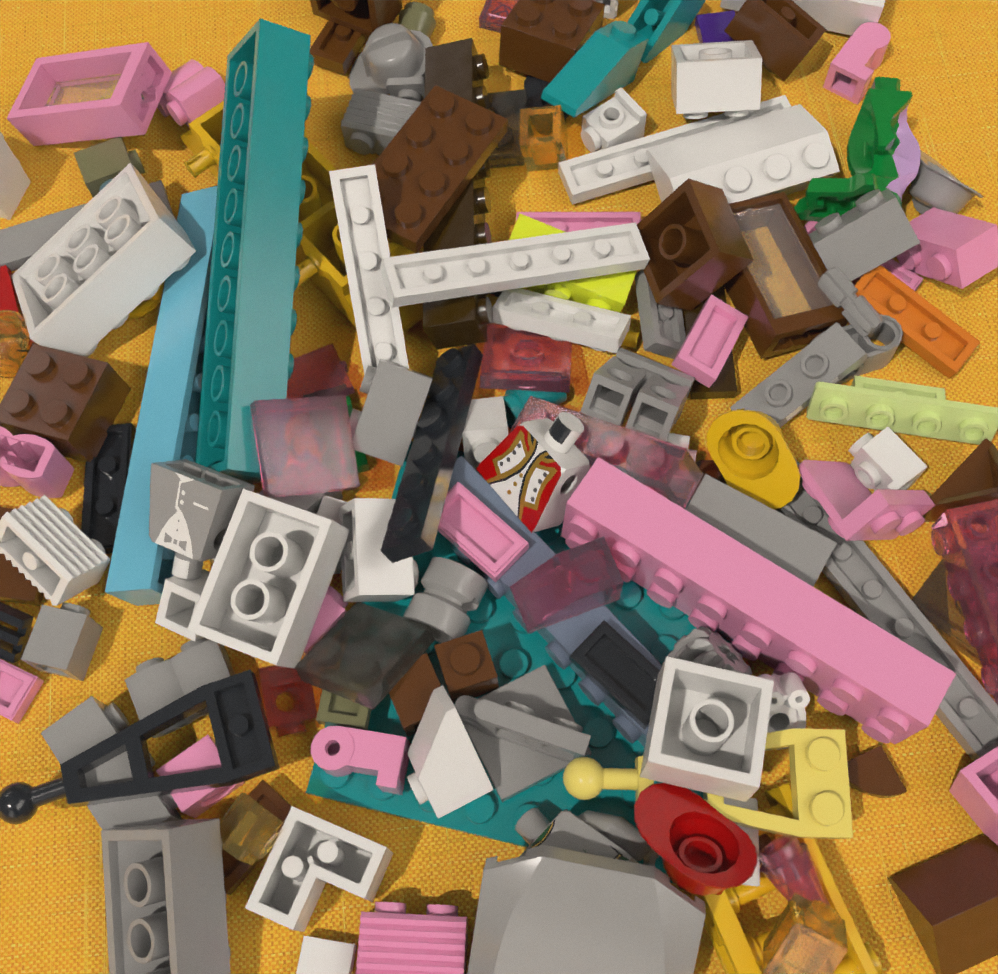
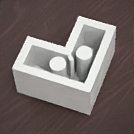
(305, 859)

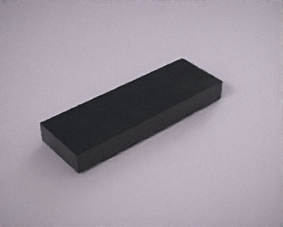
(106, 485)

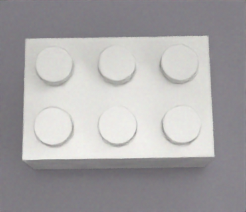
(269, 579)

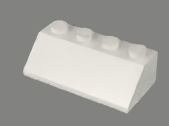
(749, 157)

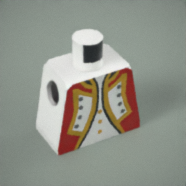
(538, 469)

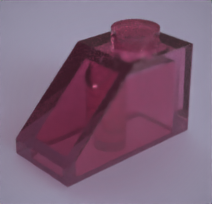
(568, 585)

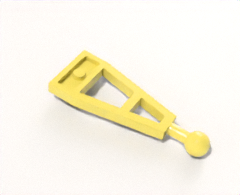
(817, 785)

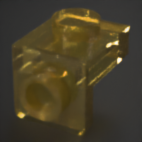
(248, 829)

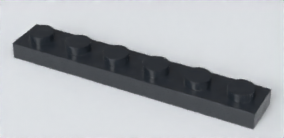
(432, 455)

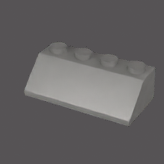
(165, 898)

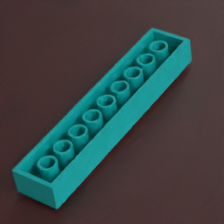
(254, 243)

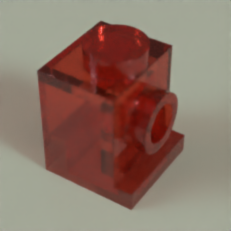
(285, 681)

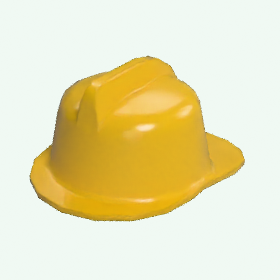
(754, 456)

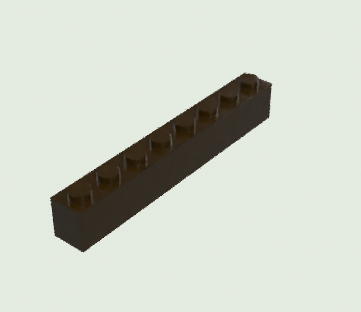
(461, 319)

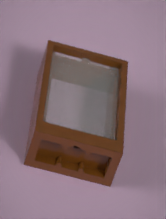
(782, 282)

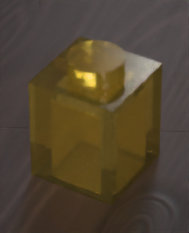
(543, 137)
(805, 939)

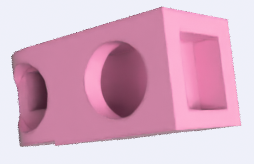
(856, 62)
(350, 750)

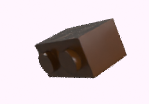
(779, 32)

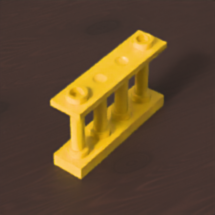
(744, 953)

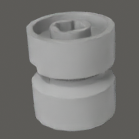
(447, 597)

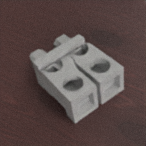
(636, 381)

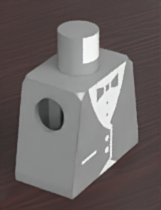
(191, 512)

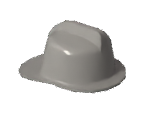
(389, 53)
(938, 188)

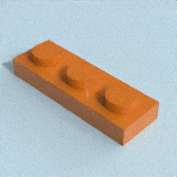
(923, 325)

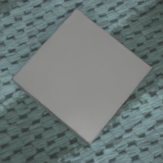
(509, 764)

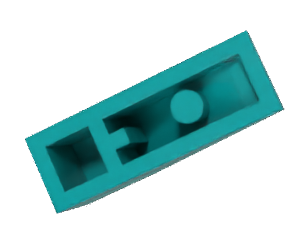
(597, 69)

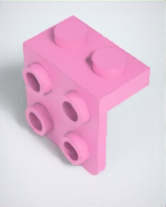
(857, 512)

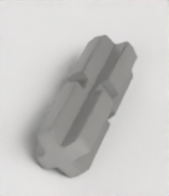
(856, 309)

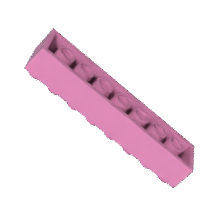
(757, 605)

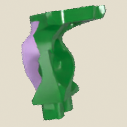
(879, 155)

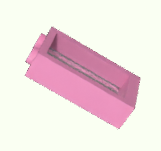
(90, 95)

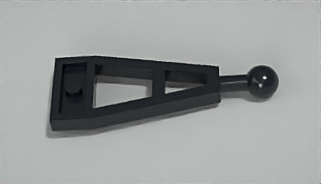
(239, 734)

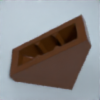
(969, 484)

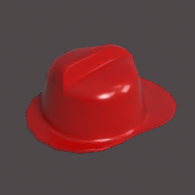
(697, 843)

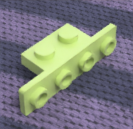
(903, 409)

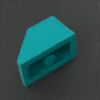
(663, 22)

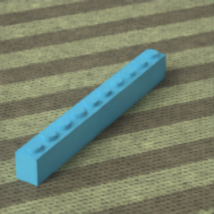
(168, 408)

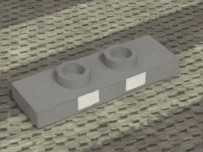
(791, 386)

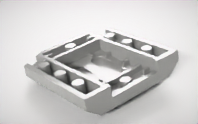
(582, 917)

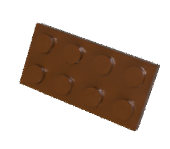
(433, 163)

